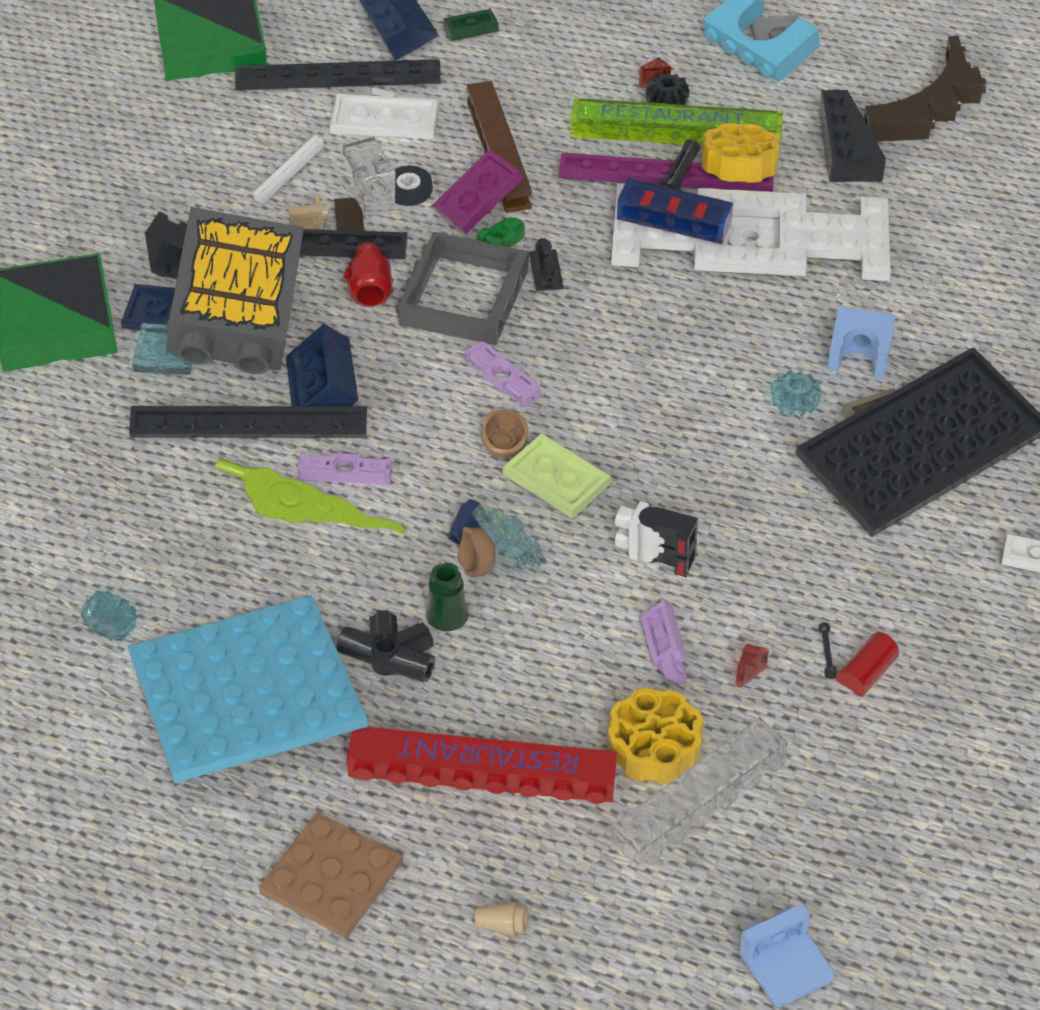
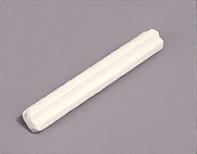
(288, 169)

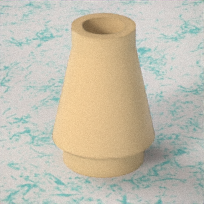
(503, 918)

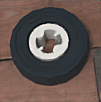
(420, 188)

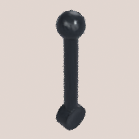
(830, 671)

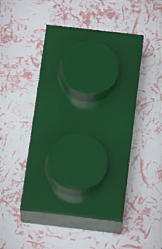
(470, 24)

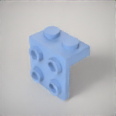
(785, 956)

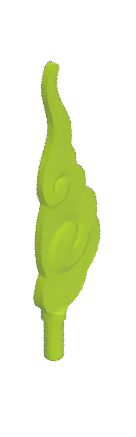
(298, 501)

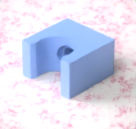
(862, 333)

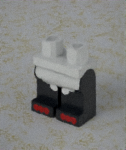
(658, 536)

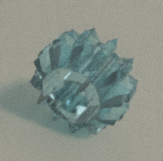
(796, 393)
(109, 615)

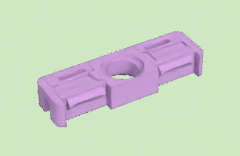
(491, 362)
(363, 472)

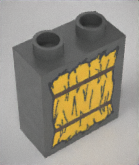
(234, 291)

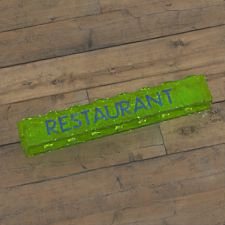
(660, 121)

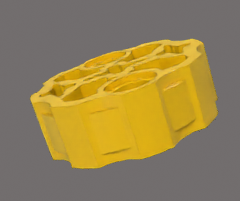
(740, 152)
(658, 730)

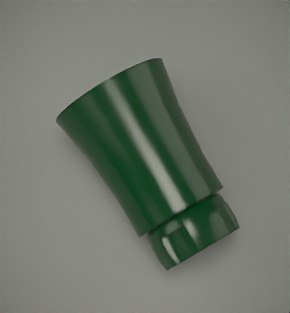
(446, 599)

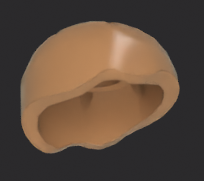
(504, 442)
(476, 552)

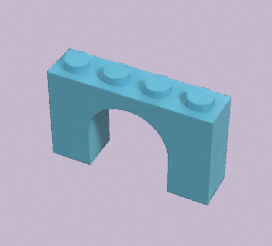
(771, 57)

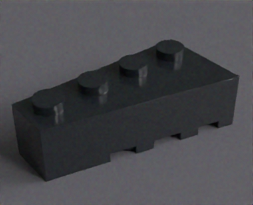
(165, 245)

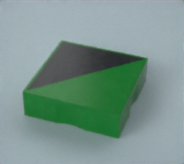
(208, 36)
(54, 312)

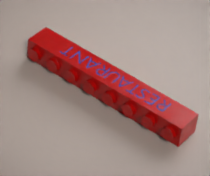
(482, 764)

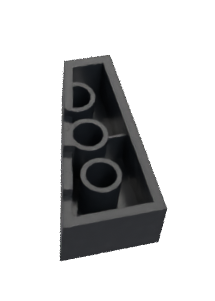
(847, 140)

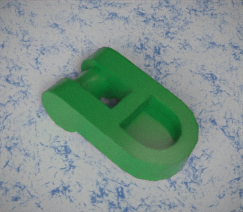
(504, 233)

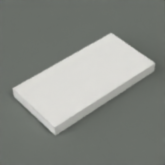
(384, 116)

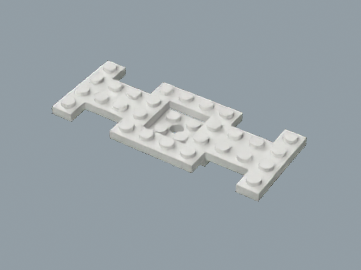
(779, 244)

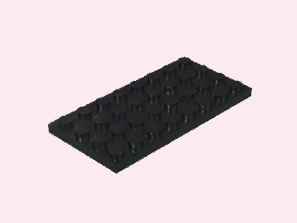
(921, 441)

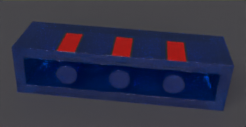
(674, 210)

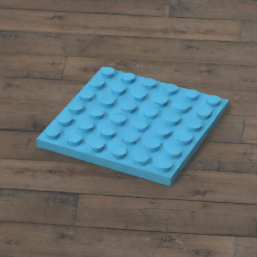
(245, 688)

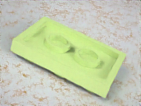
(557, 475)

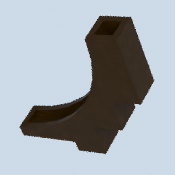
(939, 102)

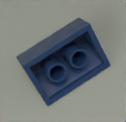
(400, 24)
(322, 370)

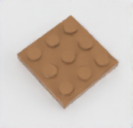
(331, 874)

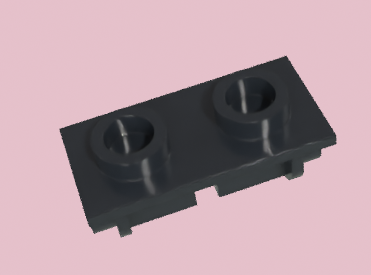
(545, 266)

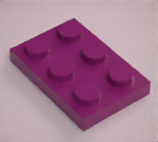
(478, 191)

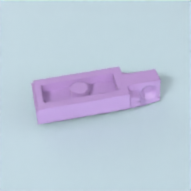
(665, 641)

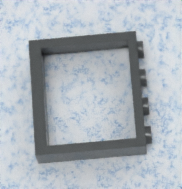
(470, 252)

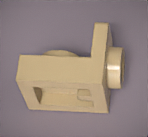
(309, 216)

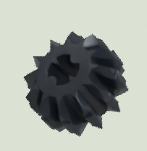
(667, 89)

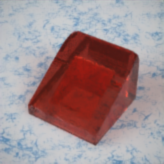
(651, 69)
(752, 663)

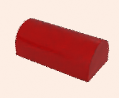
(869, 663)

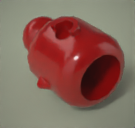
(369, 276)

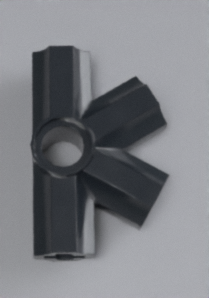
(388, 649)

